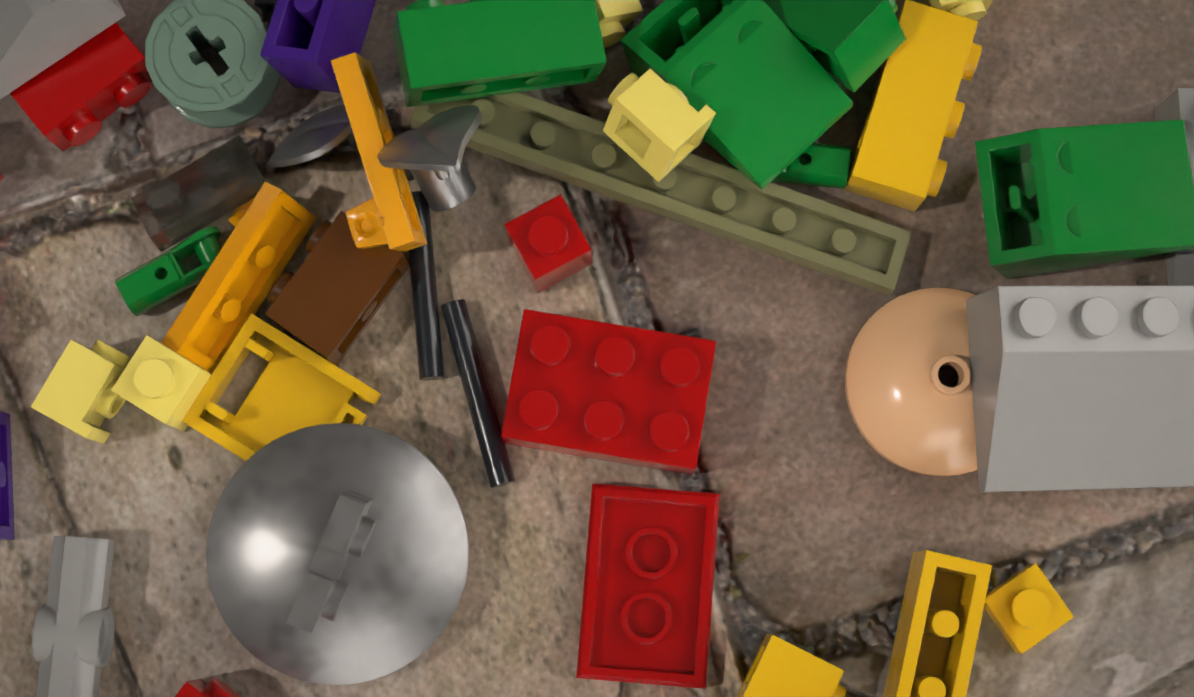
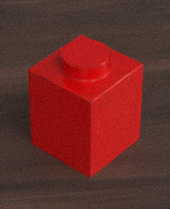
(549, 243)

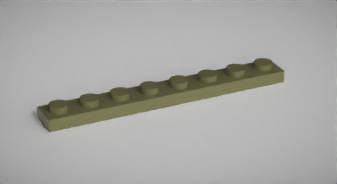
(692, 193)

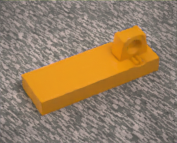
(391, 214)
(240, 276)

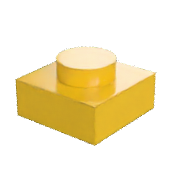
(1026, 608)

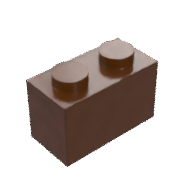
(335, 290)

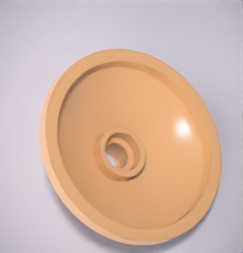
(897, 388)

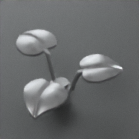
(427, 154)

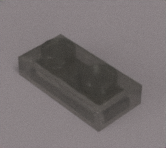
(199, 193)

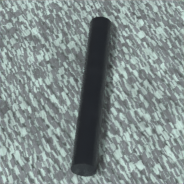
(426, 299)
(477, 393)

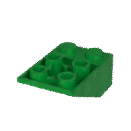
(748, 70)
(1085, 195)

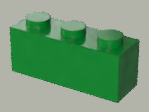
(495, 47)

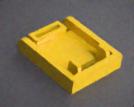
(291, 393)

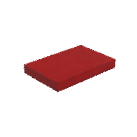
(648, 586)

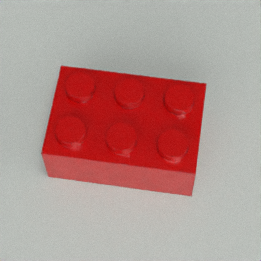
(608, 392)

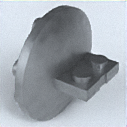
(337, 553)

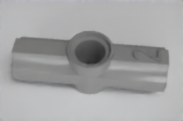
(75, 625)

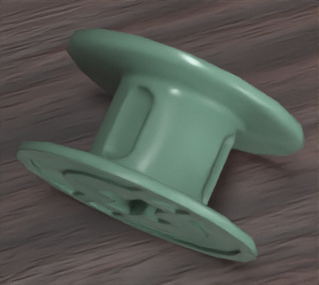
(190, 82)

